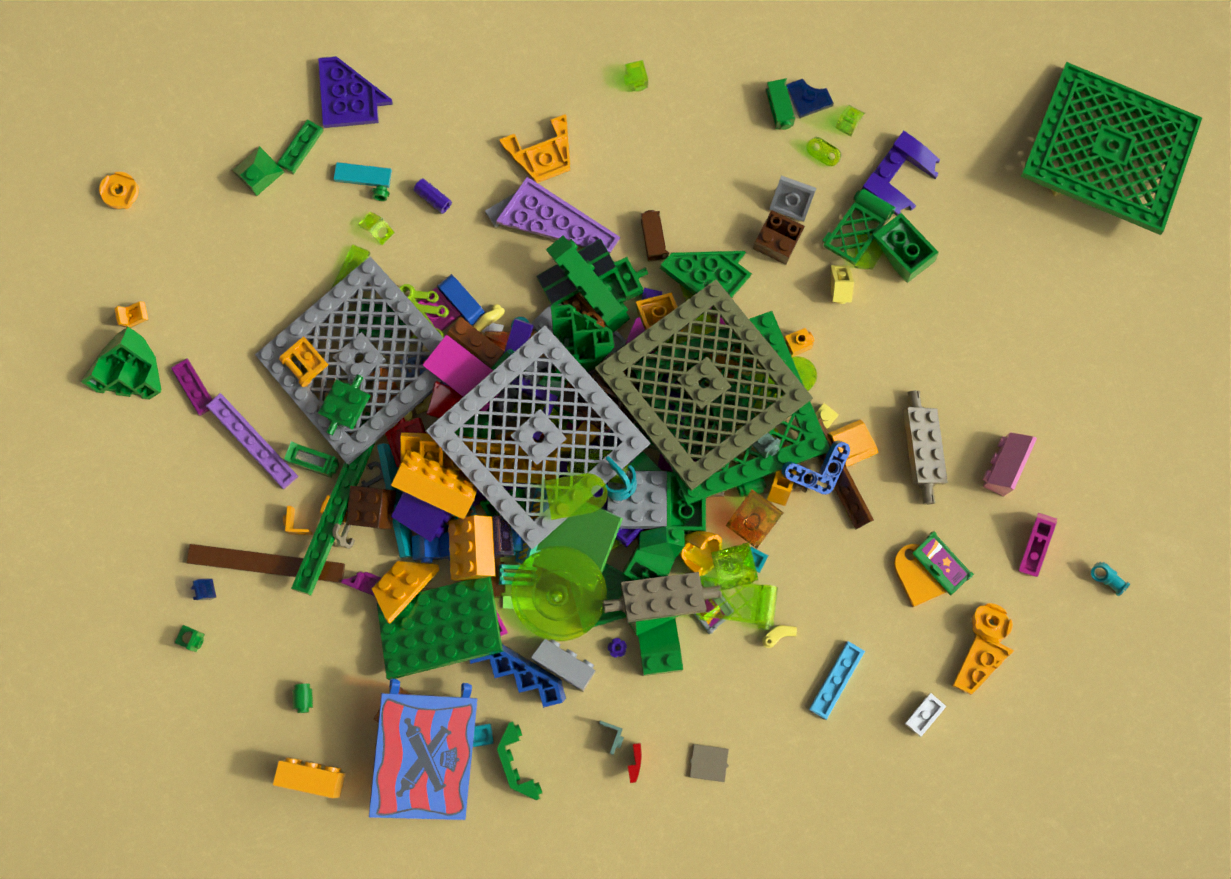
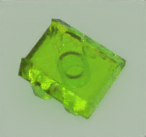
(734, 566)

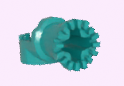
(1111, 578)

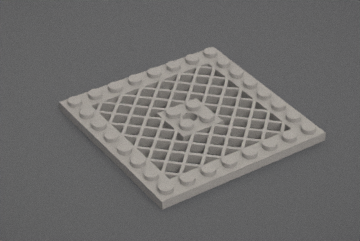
(327, 308)
(540, 343)

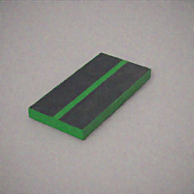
(560, 288)

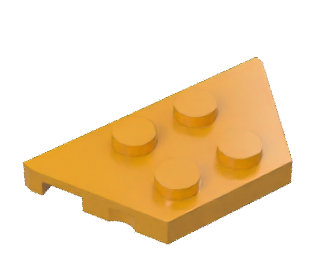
(401, 585)

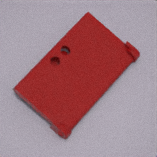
(442, 400)

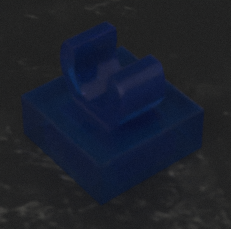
(204, 589)

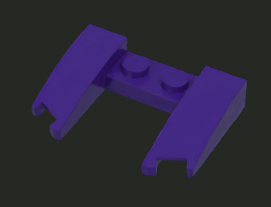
(903, 149)

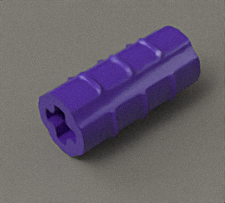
(432, 196)

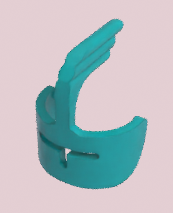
(619, 495)

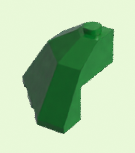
(581, 336)
(125, 367)

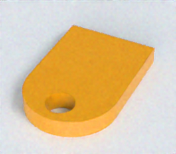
(915, 579)

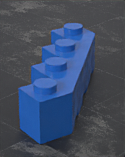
(439, 547)
(527, 675)

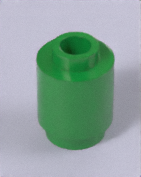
(757, 485)
(302, 698)

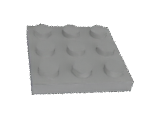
(648, 503)

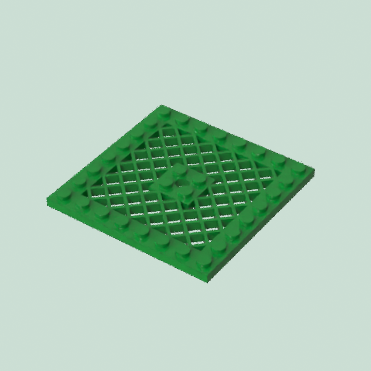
(1181, 123)
(808, 424)

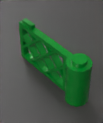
(869, 206)

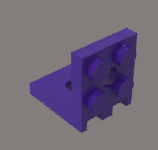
(540, 394)

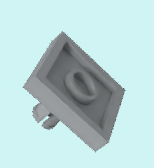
(792, 198)

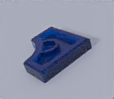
(808, 99)

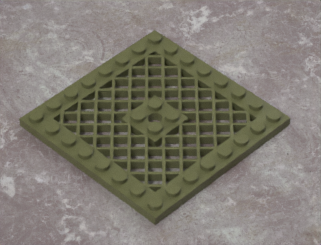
(736, 321)

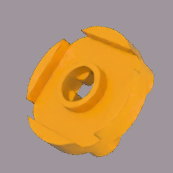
(115, 181)
(987, 631)

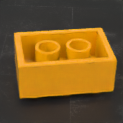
(471, 548)
(309, 777)

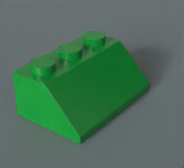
(683, 516)

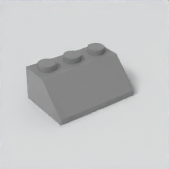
(564, 664)

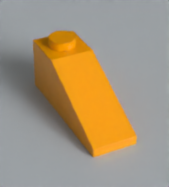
(780, 488)

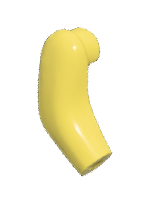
(489, 317)
(776, 633)

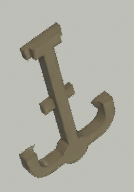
(341, 540)

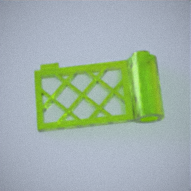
(762, 606)

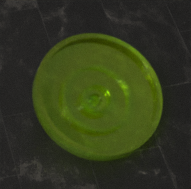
(558, 593)

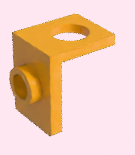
(288, 521)

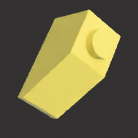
(841, 284)

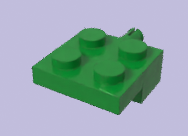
(625, 281)

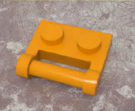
(308, 357)

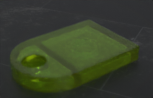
(573, 495)

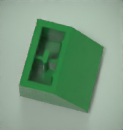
(647, 565)

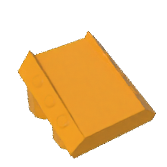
(858, 439)

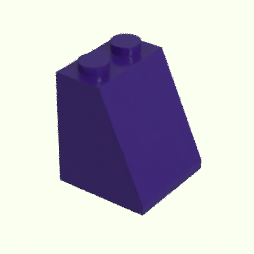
(421, 516)

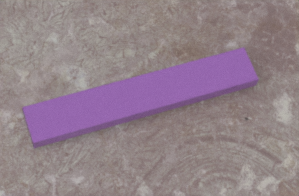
(252, 441)

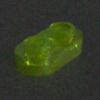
(823, 153)

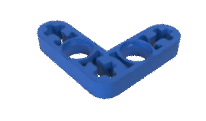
(824, 475)

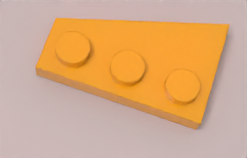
(980, 663)

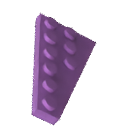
(547, 215)

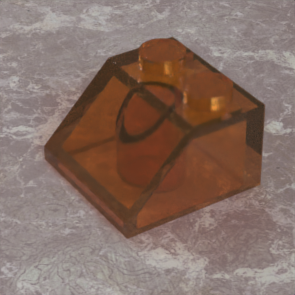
(754, 519)

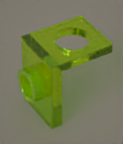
(373, 223)

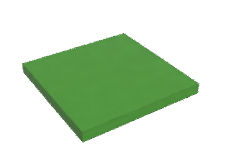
(587, 533)

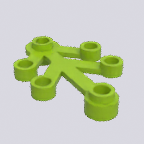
(424, 308)

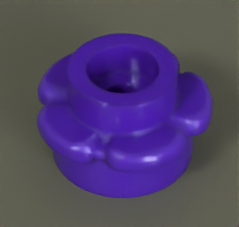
(622, 648)

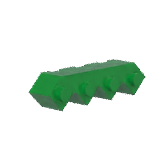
(587, 282)

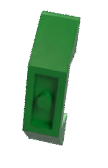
(511, 736)

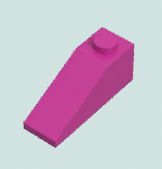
(1038, 544)

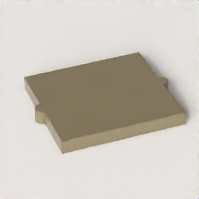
(709, 763)

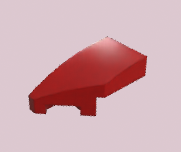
(635, 769)

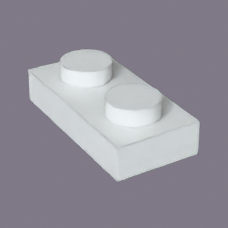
(925, 714)

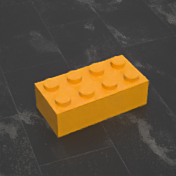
(435, 484)

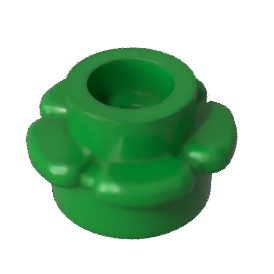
(380, 193)

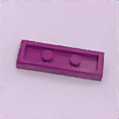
(192, 386)

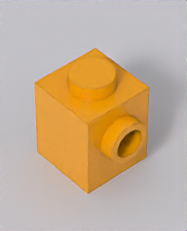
(799, 342)

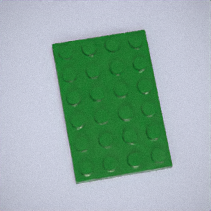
(441, 628)

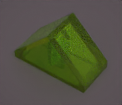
(849, 120)

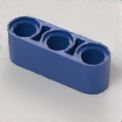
(461, 299)

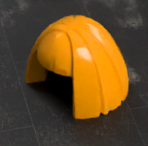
(698, 551)

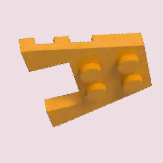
(543, 159)

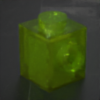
(636, 76)

